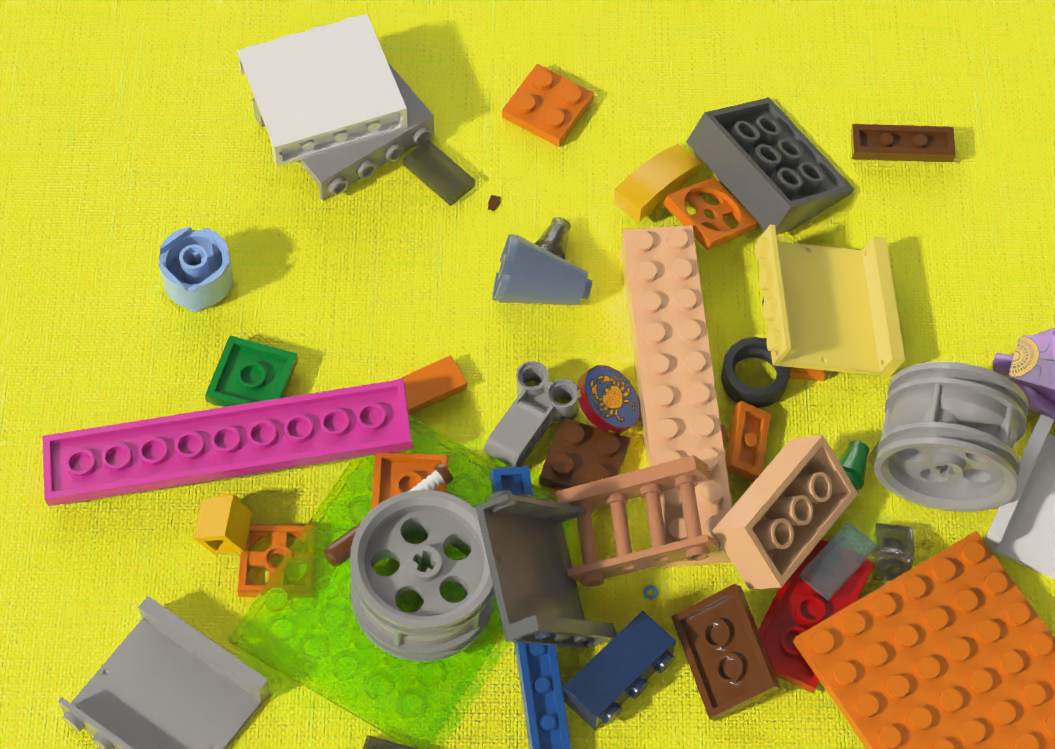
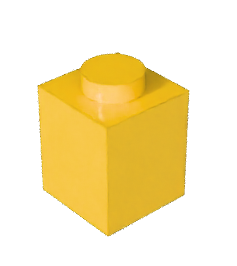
(223, 524)

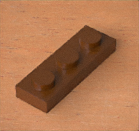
(902, 143)

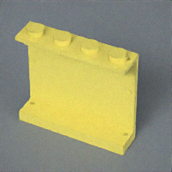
(830, 306)

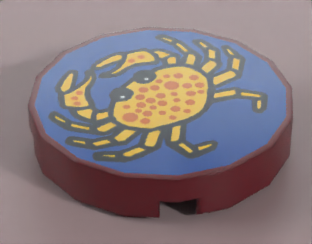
(608, 399)

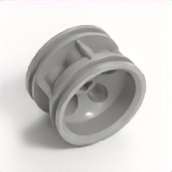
(951, 437)
(438, 626)

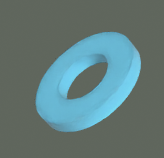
(650, 597)

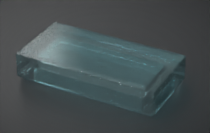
(838, 561)

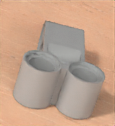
(531, 414)

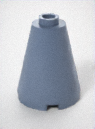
(538, 276)

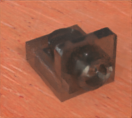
(893, 551)

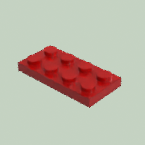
(799, 609)

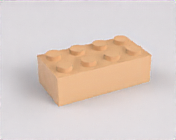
(785, 512)

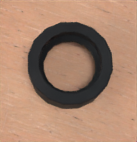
(758, 397)

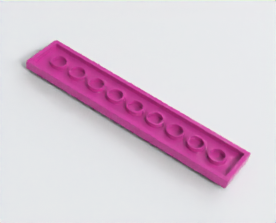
(226, 442)

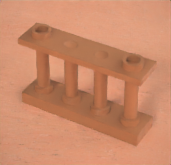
(615, 493)

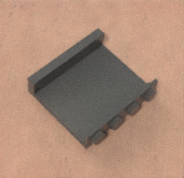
(530, 574)

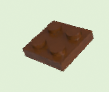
(582, 455)

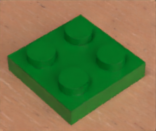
(250, 373)

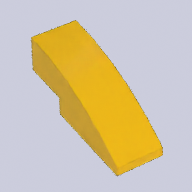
(655, 180)

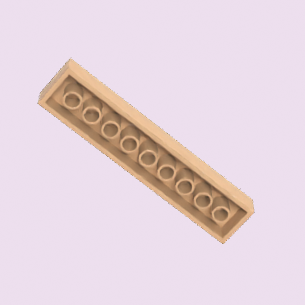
(675, 372)

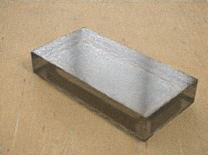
(439, 172)

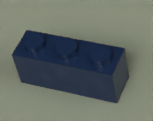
(619, 671)

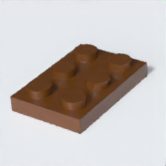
(725, 652)

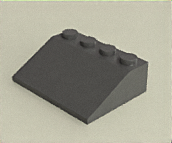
(767, 164)

